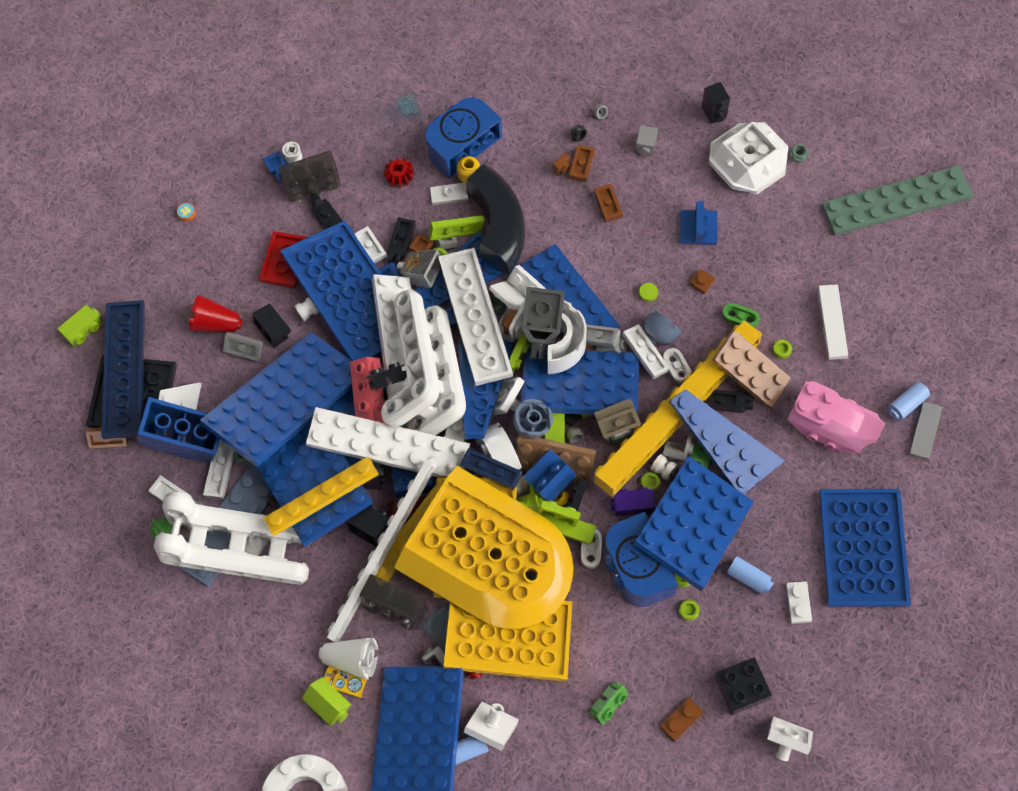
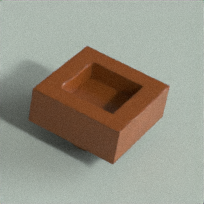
(562, 164)
(421, 243)
(702, 281)
(507, 320)

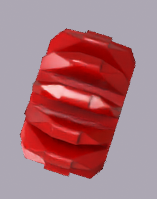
(399, 172)

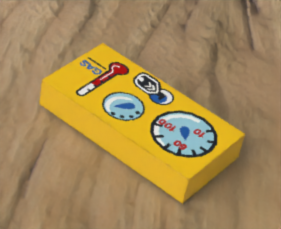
(345, 682)

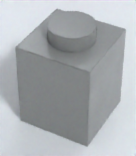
(646, 140)

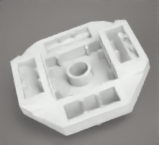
(754, 170)

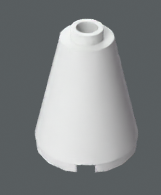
(351, 656)

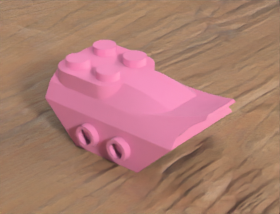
(834, 420)

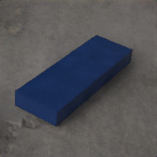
(491, 469)

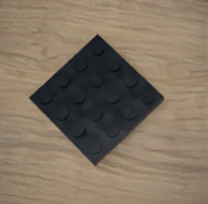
(157, 377)

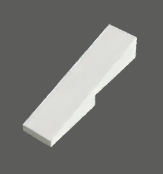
(832, 322)

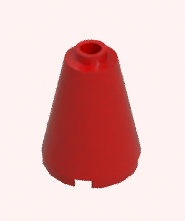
(213, 317)

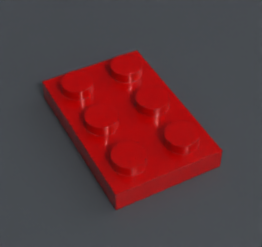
(275, 269)

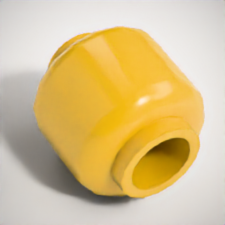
(466, 167)

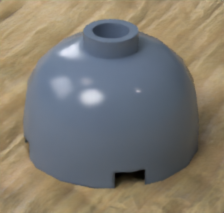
(660, 329)
(532, 419)

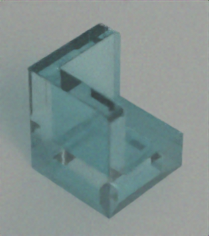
(408, 105)

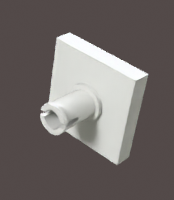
(507, 394)
(491, 725)
(789, 737)

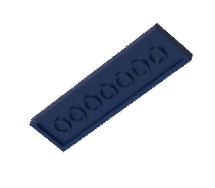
(123, 369)

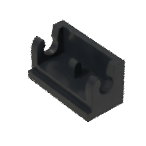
(271, 325)

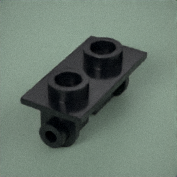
(379, 377)

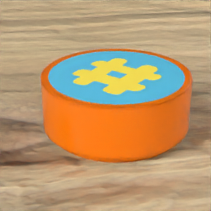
(186, 212)

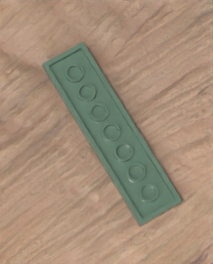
(897, 200)

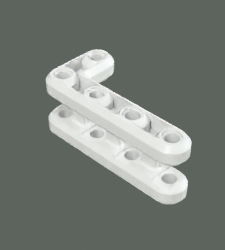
(434, 385)
(175, 551)

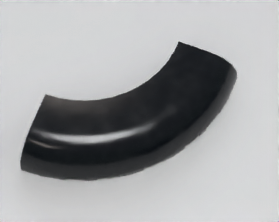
(504, 217)

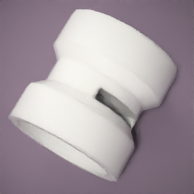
(291, 152)
(306, 309)
(663, 467)

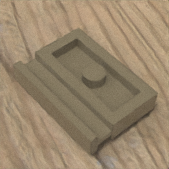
(617, 418)

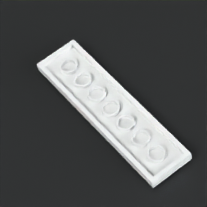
(385, 292)
(475, 317)
(383, 443)

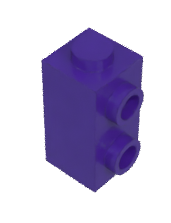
(633, 502)

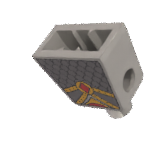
(421, 267)

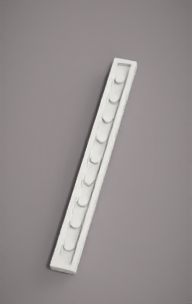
(385, 542)

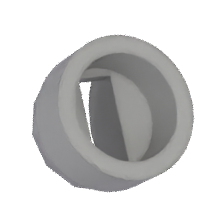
(602, 108)
(572, 432)

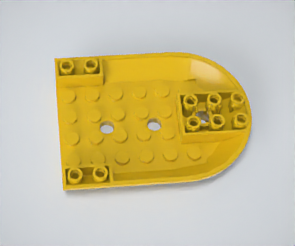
(463, 567)

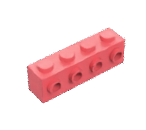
(371, 399)

